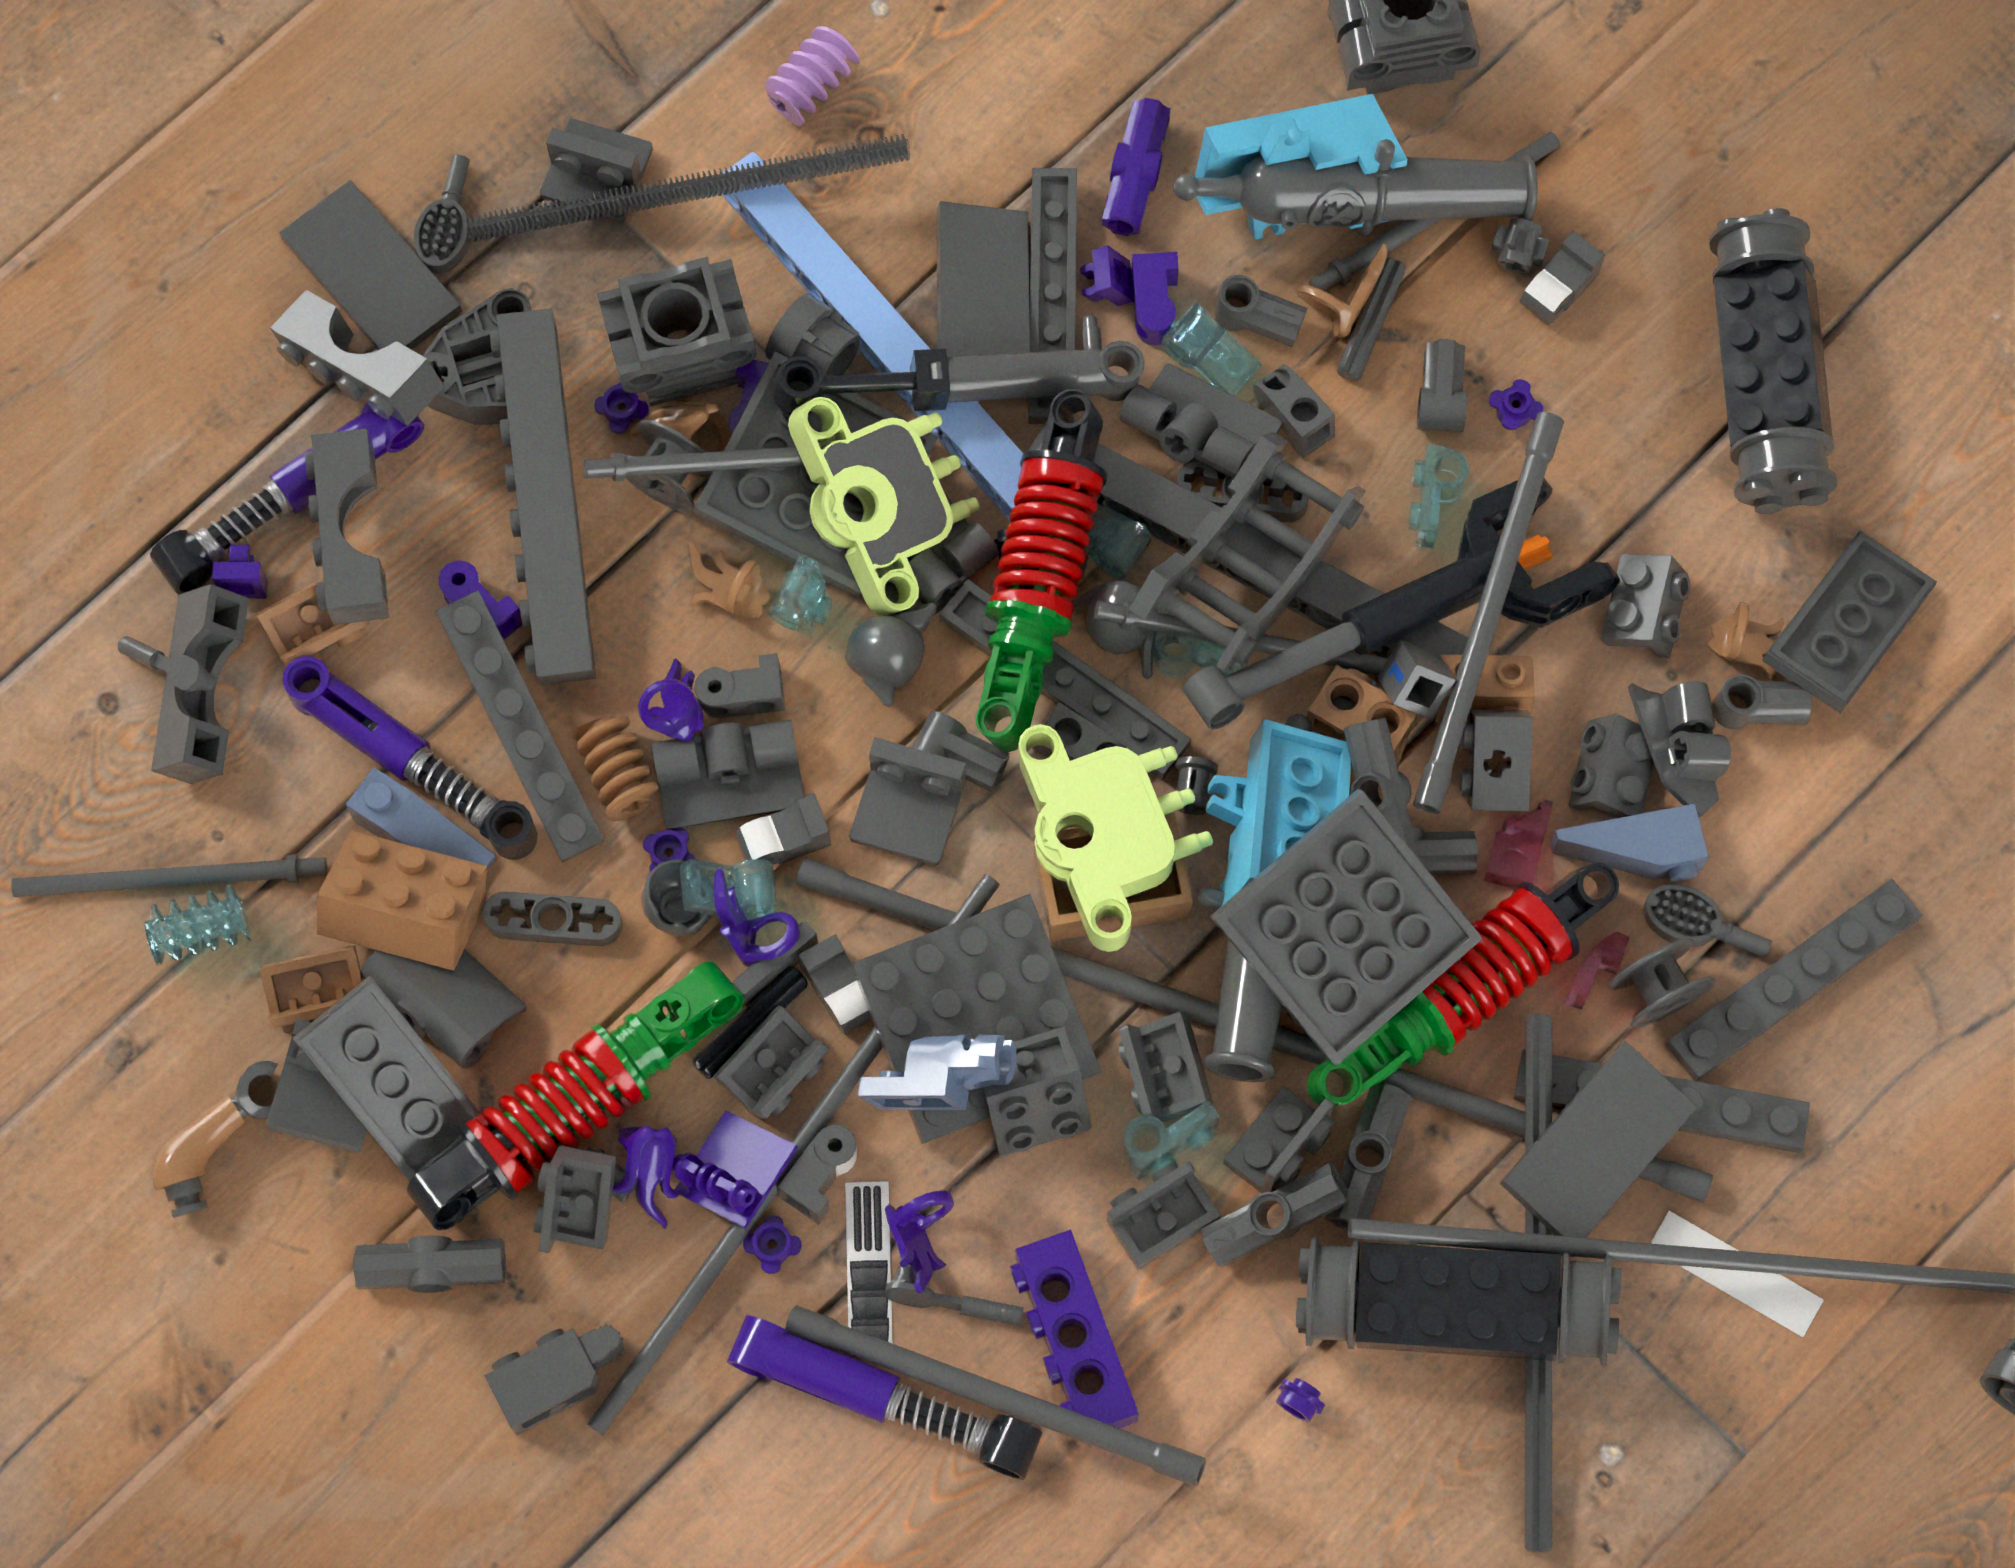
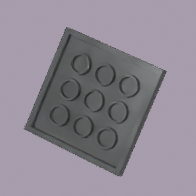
(774, 502)
(1346, 927)
(973, 980)

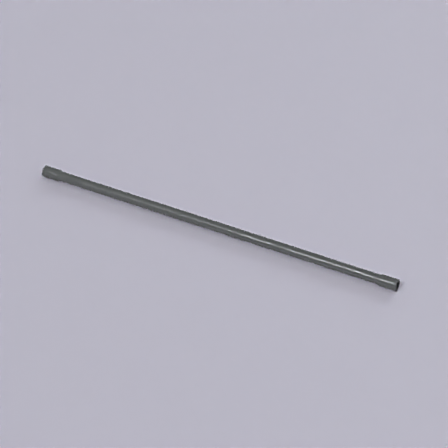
(838, 883)

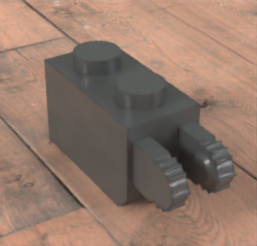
(552, 1375)

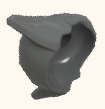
(1108, 634)
(889, 650)

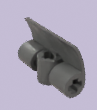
(1197, 420)
(728, 773)
(449, 1006)

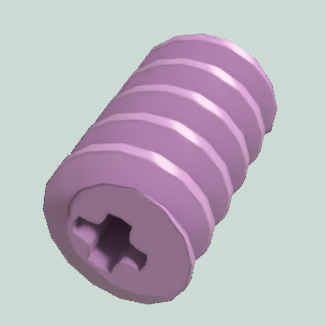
(807, 73)

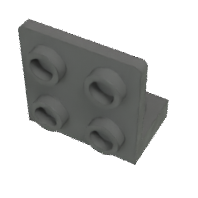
(908, 802)
(1042, 1098)
(310, 1106)
(1278, 1139)

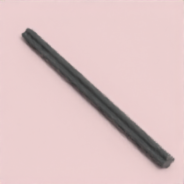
(688, 189)

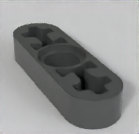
(1274, 502)
(517, 929)

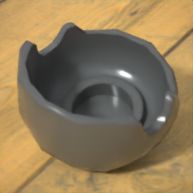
(664, 901)

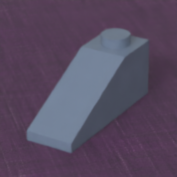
(403, 817)
(1642, 844)

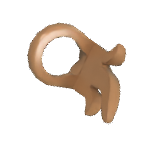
(1344, 313)
(688, 418)
(735, 590)
(1744, 640)

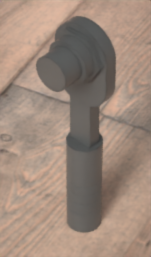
(182, 671)
(902, 1291)

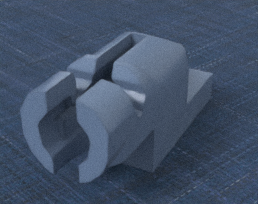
(942, 1073)

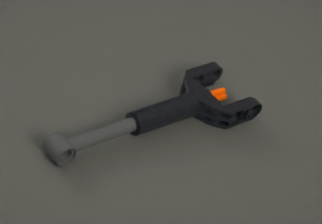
(1416, 606)

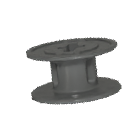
(666, 487)
(1661, 983)

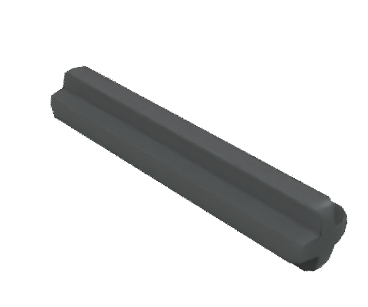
(1371, 321)

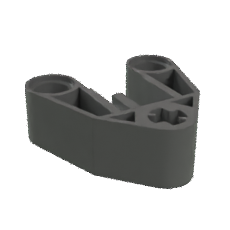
(466, 361)

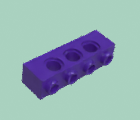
(1060, 1260)

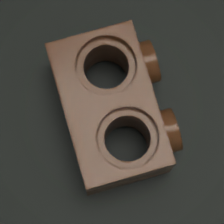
(1369, 705)

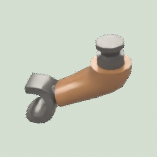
(188, 1151)

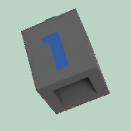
(1416, 679)

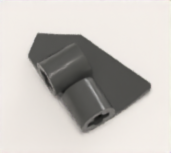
(948, 564)
(1682, 741)

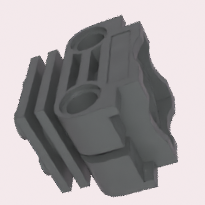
(1402, 41)
(686, 298)

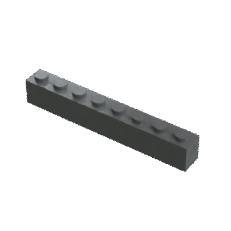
(545, 497)

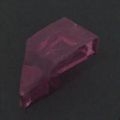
(1518, 847)
(1606, 956)

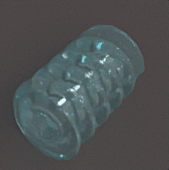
(196, 924)

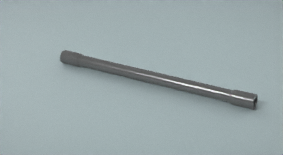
(1438, 770)
(1159, 1456)

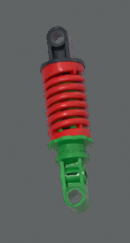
(1040, 565)
(1516, 948)
(595, 1076)

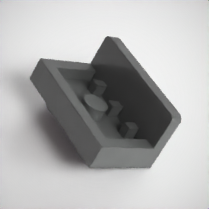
(1647, 603)
(1612, 767)
(771, 1064)
(1164, 1067)
(576, 1198)
(1161, 1214)

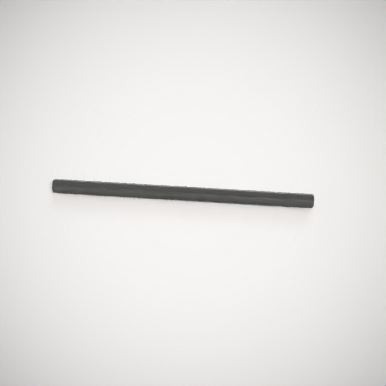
(1538, 1372)

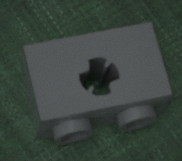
(1509, 784)

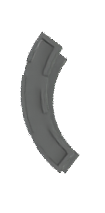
(1209, 543)

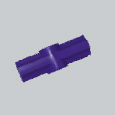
(1136, 167)

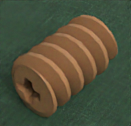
(614, 766)

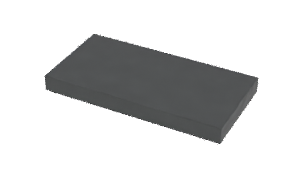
(370, 270)
(982, 280)
(1849, 621)
(388, 1077)
(1598, 1144)

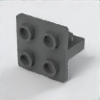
(593, 160)

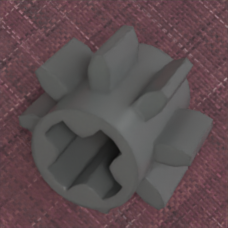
(1519, 246)

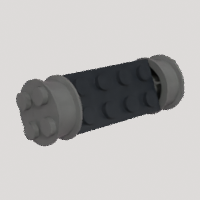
(1772, 361)
(1458, 1301)

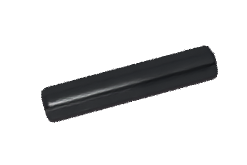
(730, 1038)

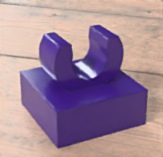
(1111, 277)
(241, 574)

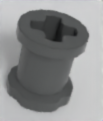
(1200, 771)

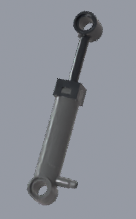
(981, 377)

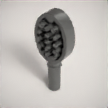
(442, 226)
(1685, 912)

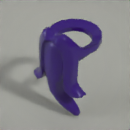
(681, 710)
(742, 932)
(650, 1162)
(910, 1234)

